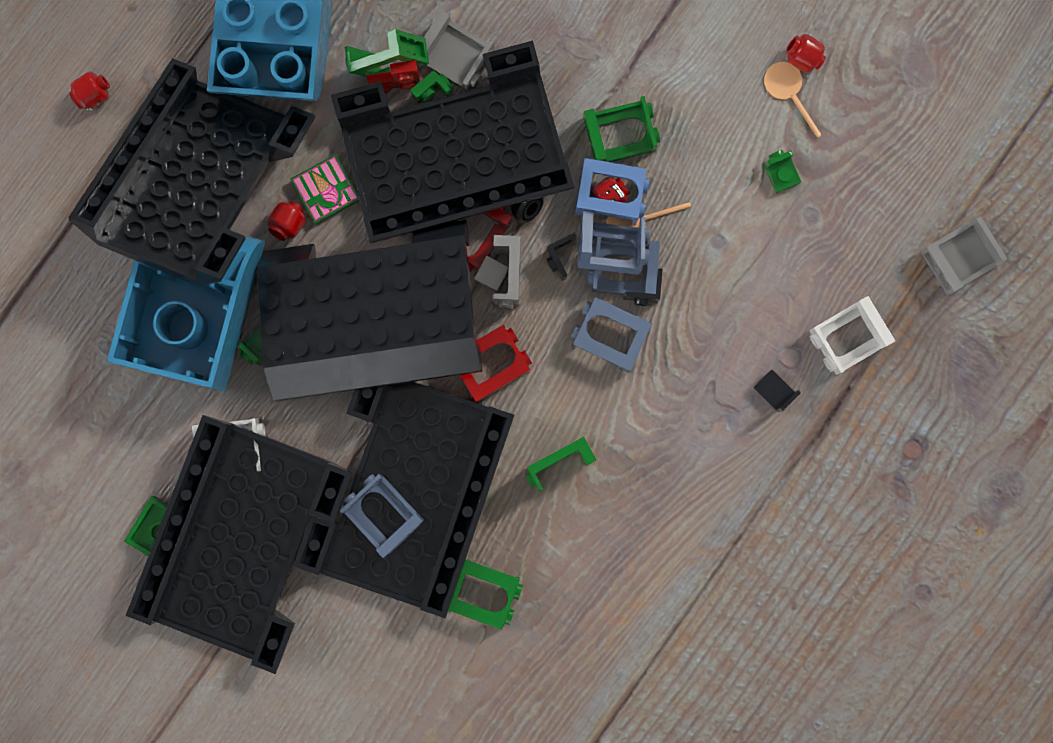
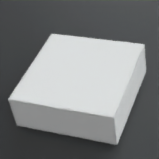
(491, 273)

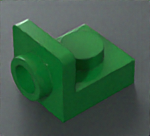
(426, 87)
(782, 171)
(252, 348)

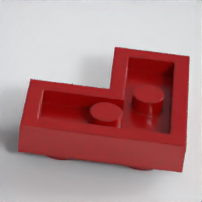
(402, 75)

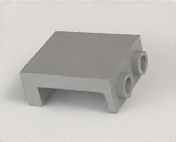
(455, 52)
(512, 246)
(964, 254)

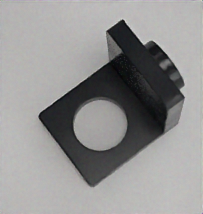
(553, 261)
(644, 299)
(776, 391)

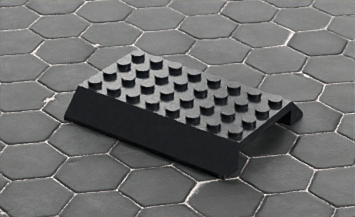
(454, 151)
(185, 176)
(367, 315)
(442, 463)
(235, 539)

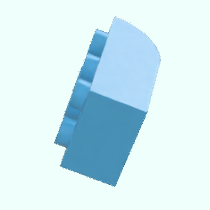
(270, 48)
(184, 327)

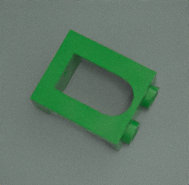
(402, 47)
(638, 110)
(579, 445)
(506, 581)

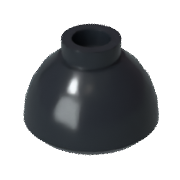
(528, 210)

